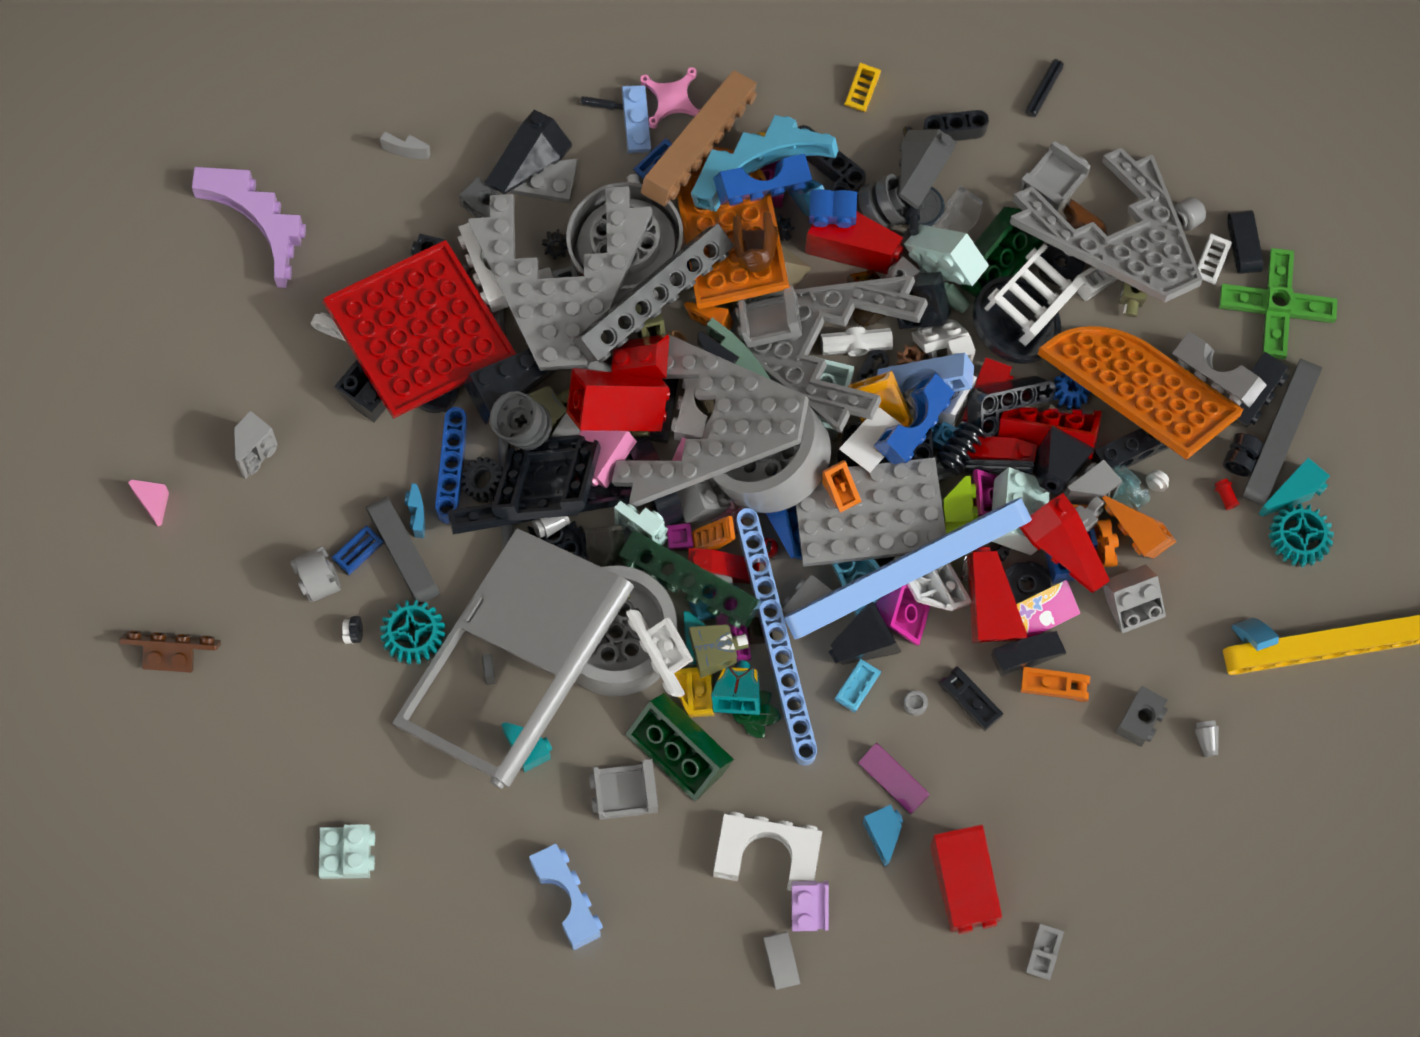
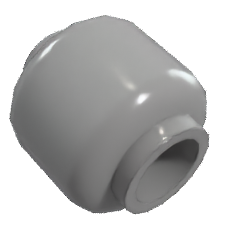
(1190, 213)

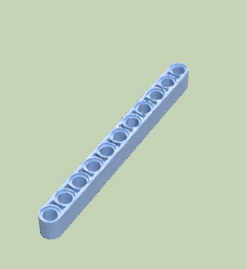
(907, 568)
(782, 646)

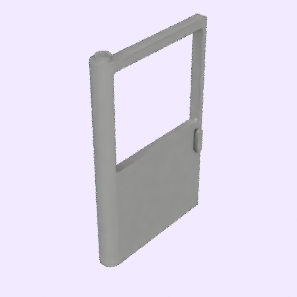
(541, 609)

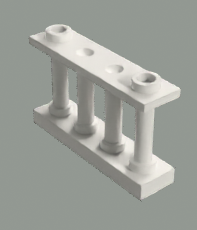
(1043, 314)

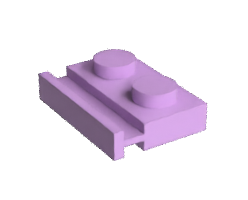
(810, 905)

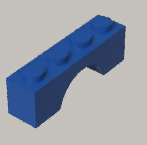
(737, 185)
(930, 399)

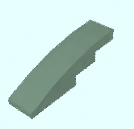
(733, 344)

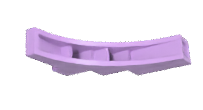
(237, 190)

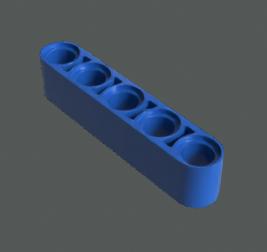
(451, 454)

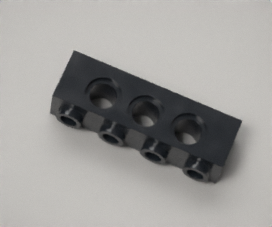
(1129, 449)

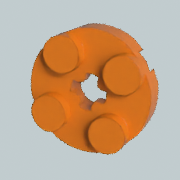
(1106, 543)

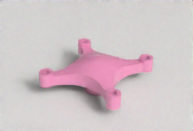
(671, 97)

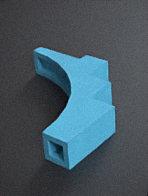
(754, 152)

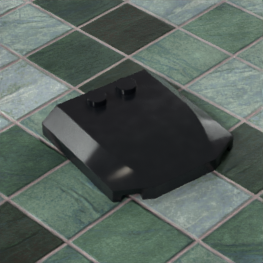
(547, 479)

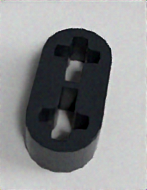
(869, 363)

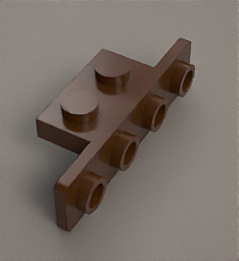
(168, 652)

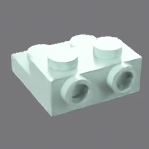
(647, 523)
(346, 852)

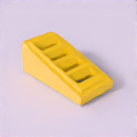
(871, 72)

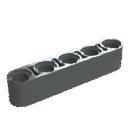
(402, 550)

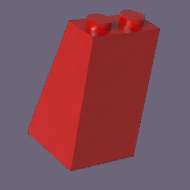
(861, 245)
(616, 401)
(993, 605)
(966, 879)

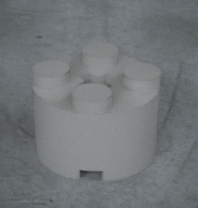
(316, 574)

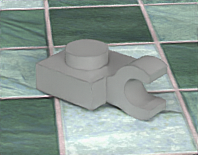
(1090, 514)

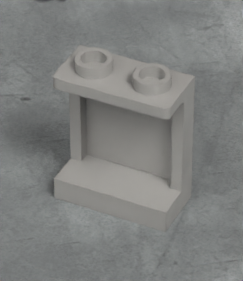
(1057, 175)
(769, 319)
(624, 791)

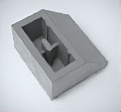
(253, 443)
(1096, 482)
(703, 501)
(1135, 598)

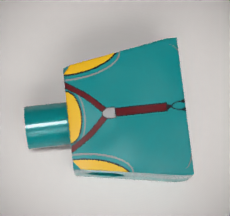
(737, 690)

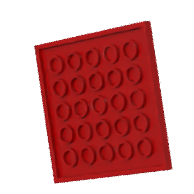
(418, 328)

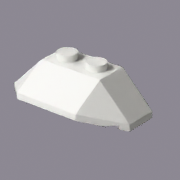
(940, 589)

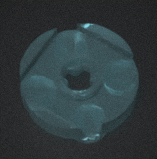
(1131, 488)

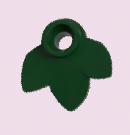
(755, 724)

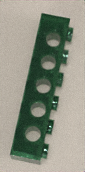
(746, 606)

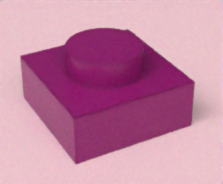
(679, 537)

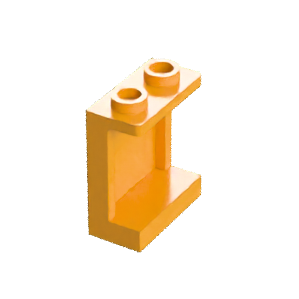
(890, 394)

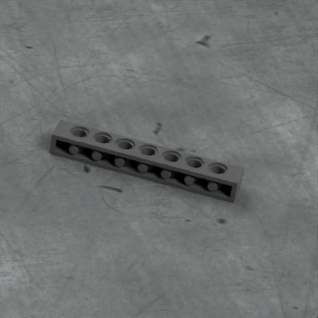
(590, 340)

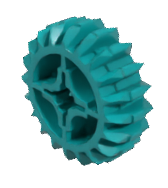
(1284, 537)
(403, 633)

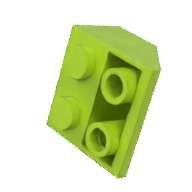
(958, 505)

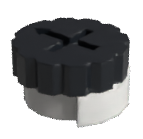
(352, 630)

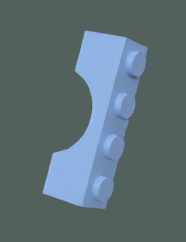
(953, 369)
(552, 869)

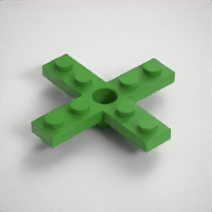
(1278, 317)

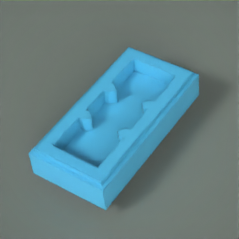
(857, 685)

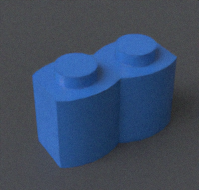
(833, 208)

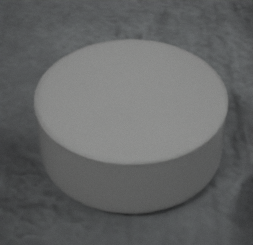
(915, 703)

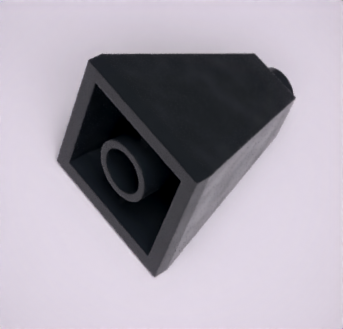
(1059, 460)
(864, 638)

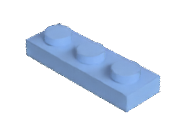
(636, 119)

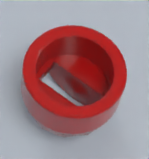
(774, 547)

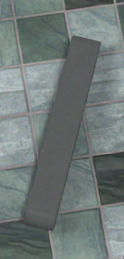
(1282, 432)

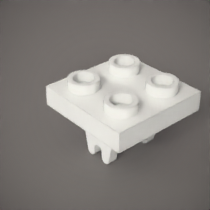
(937, 338)

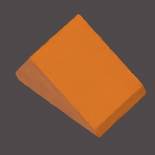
(840, 486)

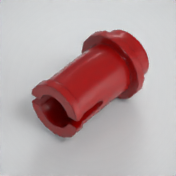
(1227, 494)

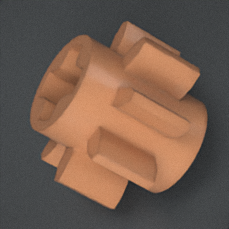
(911, 353)

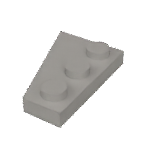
(552, 184)

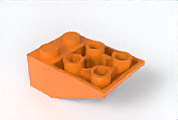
(1148, 534)

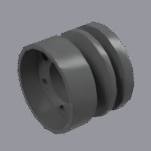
(520, 420)

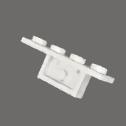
(664, 648)

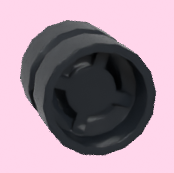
(1242, 454)

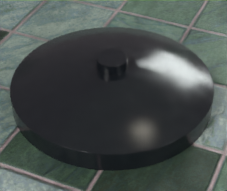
(1002, 332)

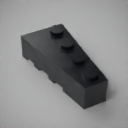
(508, 375)

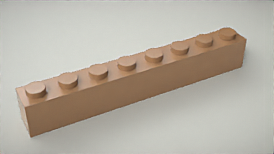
(699, 138)

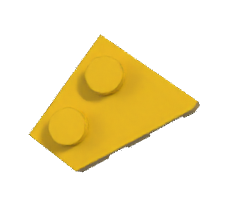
(697, 691)

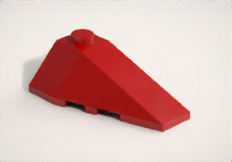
(1064, 537)

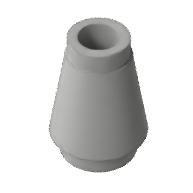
(547, 526)
(1208, 737)

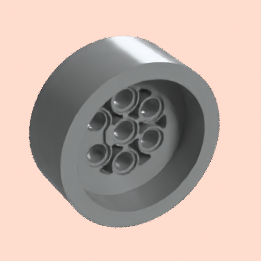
(662, 232)
(794, 477)
(626, 673)

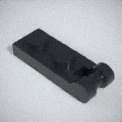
(971, 699)

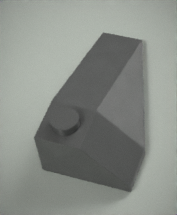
(921, 162)

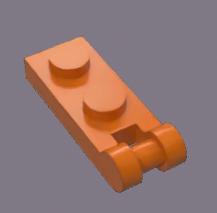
(1054, 683)

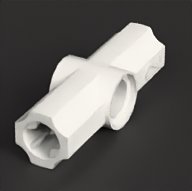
(856, 341)

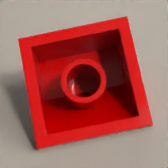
(642, 357)

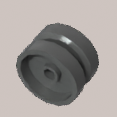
(881, 202)

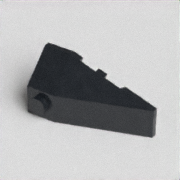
(532, 148)

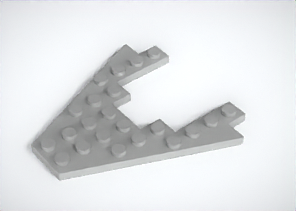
(1145, 255)
(560, 308)
(789, 360)
(748, 423)

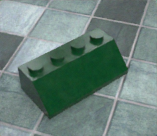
(1003, 249)
(679, 746)

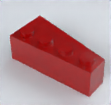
(1033, 426)

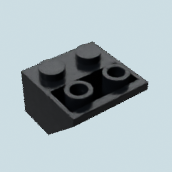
(931, 287)
(360, 392)

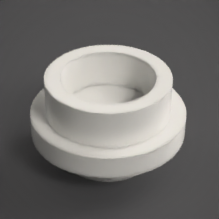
(1157, 481)

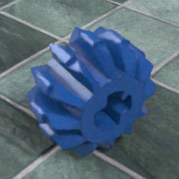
(1070, 398)

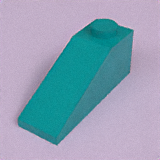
(1299, 488)

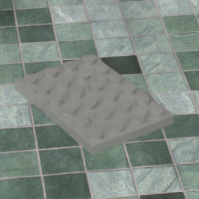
(895, 515)

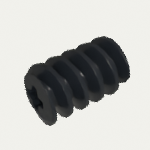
(959, 446)

